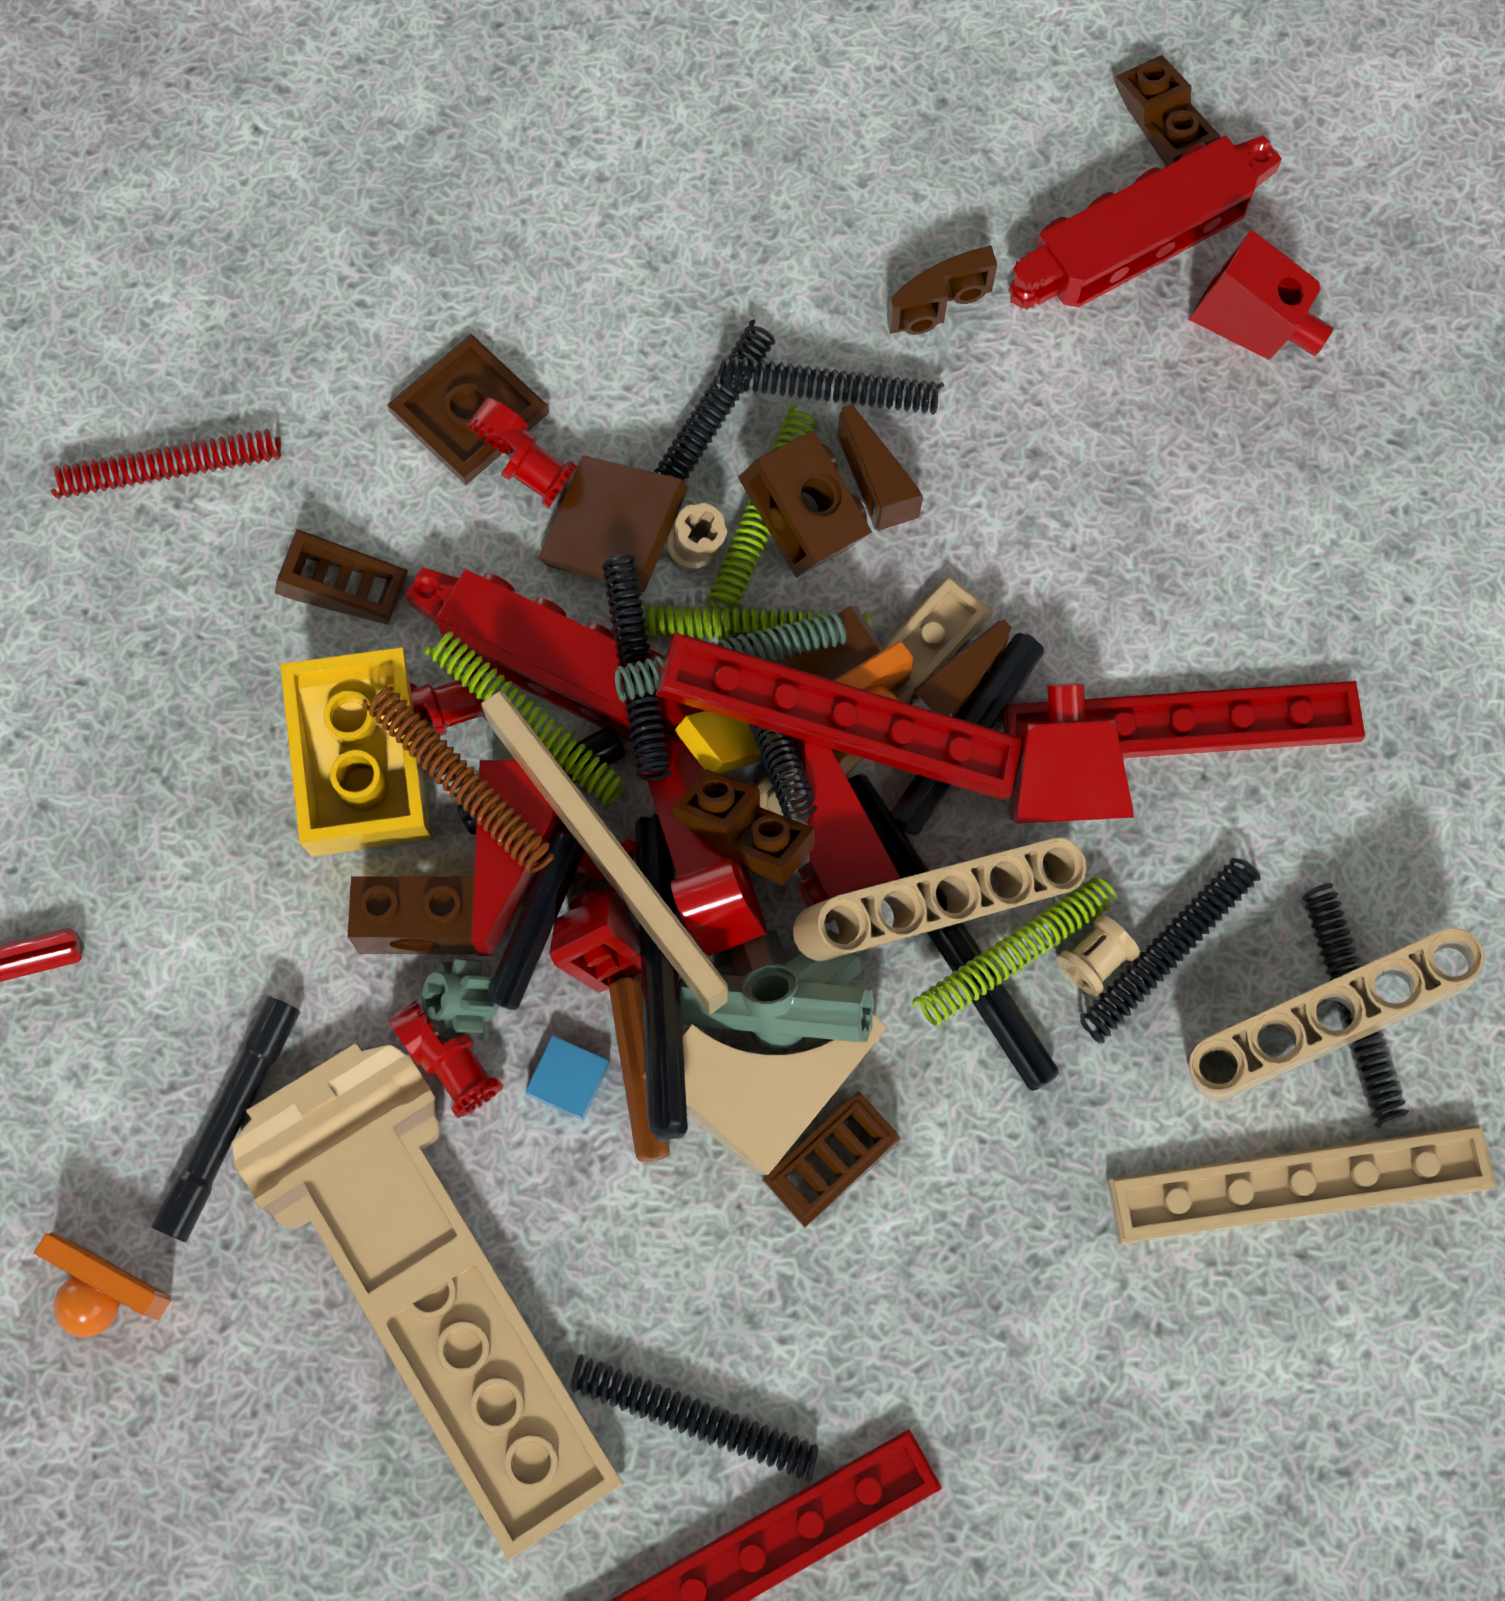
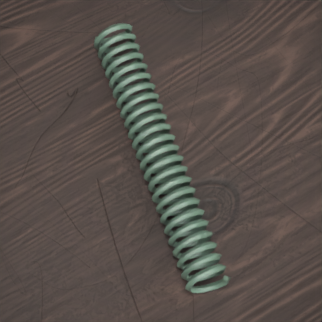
(802, 642)

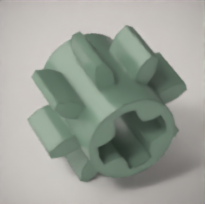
(458, 997)

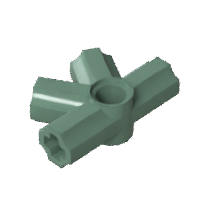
(787, 998)

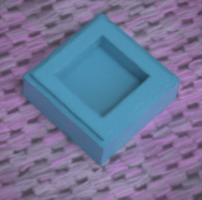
(567, 1078)

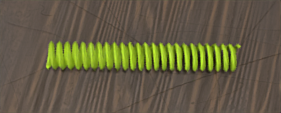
(733, 569)
(704, 625)
(576, 769)
(1073, 897)

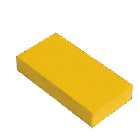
(720, 741)

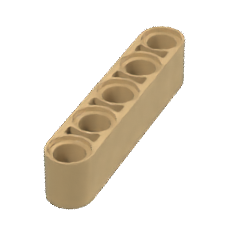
(916, 905)
(1354, 990)

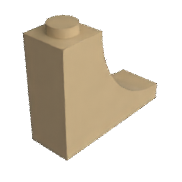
(763, 1101)

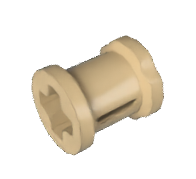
(701, 519)
(1098, 955)

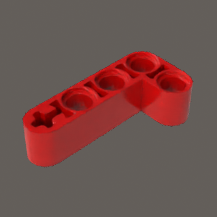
(710, 889)

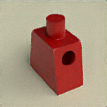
(1262, 301)
(1069, 765)

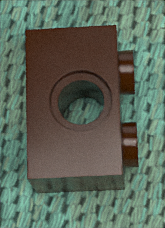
(802, 534)
(411, 915)

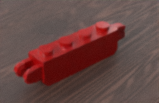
(1143, 223)
(535, 646)

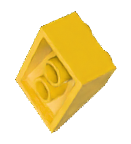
(347, 772)

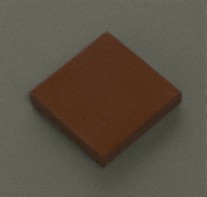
(447, 397)
(613, 513)

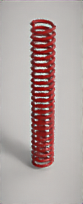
(162, 471)

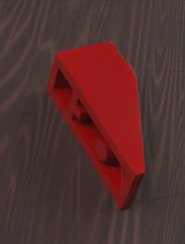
(846, 846)
(498, 878)
(596, 941)

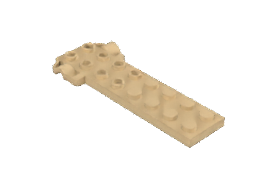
(352, 1161)

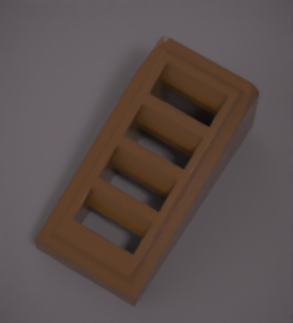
(881, 480)
(315, 593)
(959, 678)
(871, 1121)

